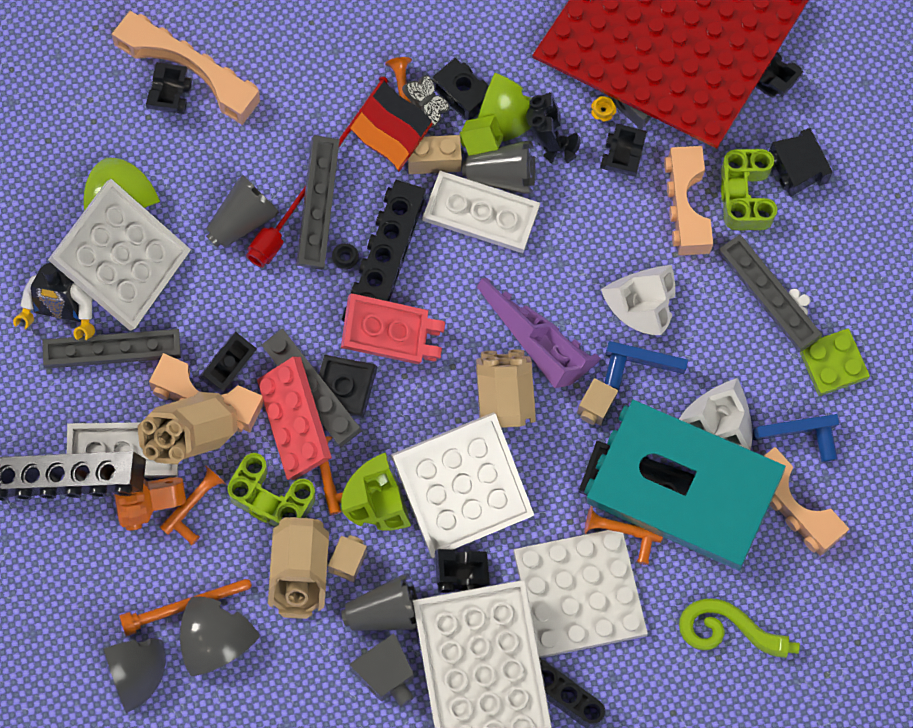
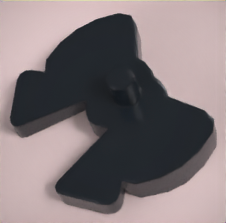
(569, 146)

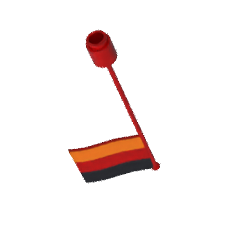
(383, 124)

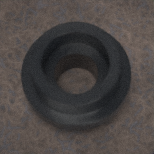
(345, 249)

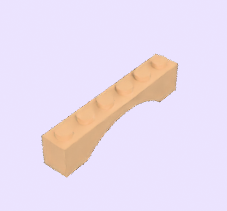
(144, 40)

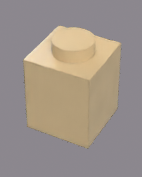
(597, 402)
(347, 558)

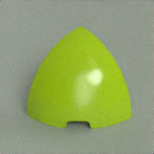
(509, 105)
(123, 174)
(375, 496)

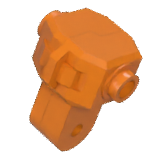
(156, 495)

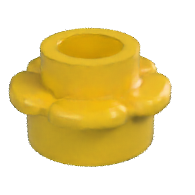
(603, 102)

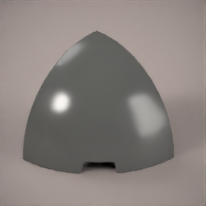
(212, 635)
(136, 670)

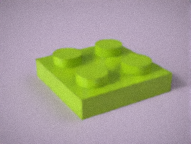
(834, 362)

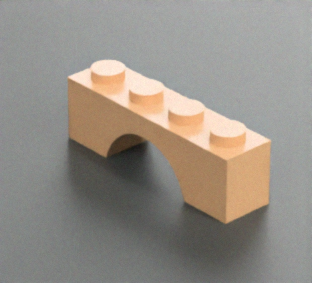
(692, 231)
(172, 381)
(818, 528)

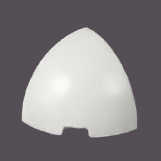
(643, 299)
(723, 413)

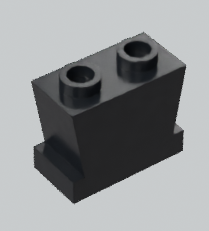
(800, 162)

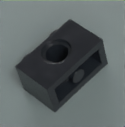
(463, 102)
(227, 362)

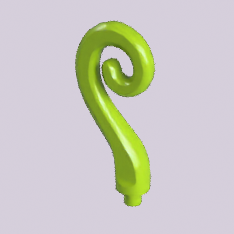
(766, 642)

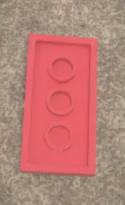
(294, 418)

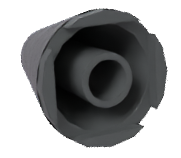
(504, 168)
(240, 214)
(383, 607)

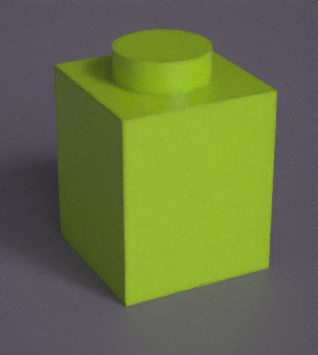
(481, 135)

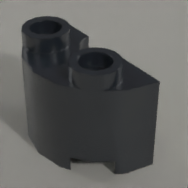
(779, 77)
(169, 88)
(543, 119)
(625, 150)
(461, 570)

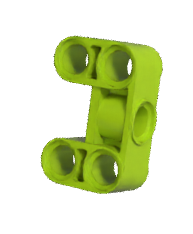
(735, 189)
(262, 503)

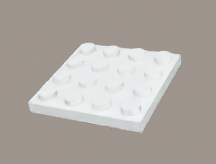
(119, 254)
(462, 484)
(581, 592)

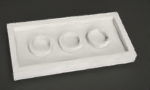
(481, 211)
(113, 438)

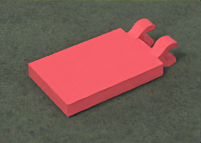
(389, 330)

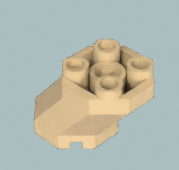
(506, 387)
(187, 428)
(298, 567)

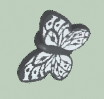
(423, 96)

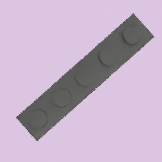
(317, 202)
(770, 293)
(111, 348)
(330, 410)

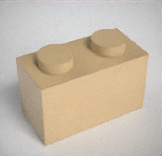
(436, 155)

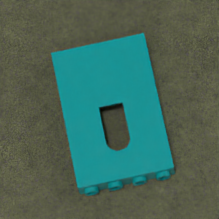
(722, 504)

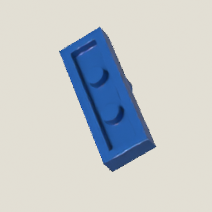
(621, 353)
(821, 425)

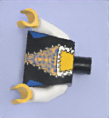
(56, 296)

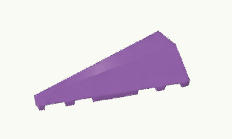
(550, 350)

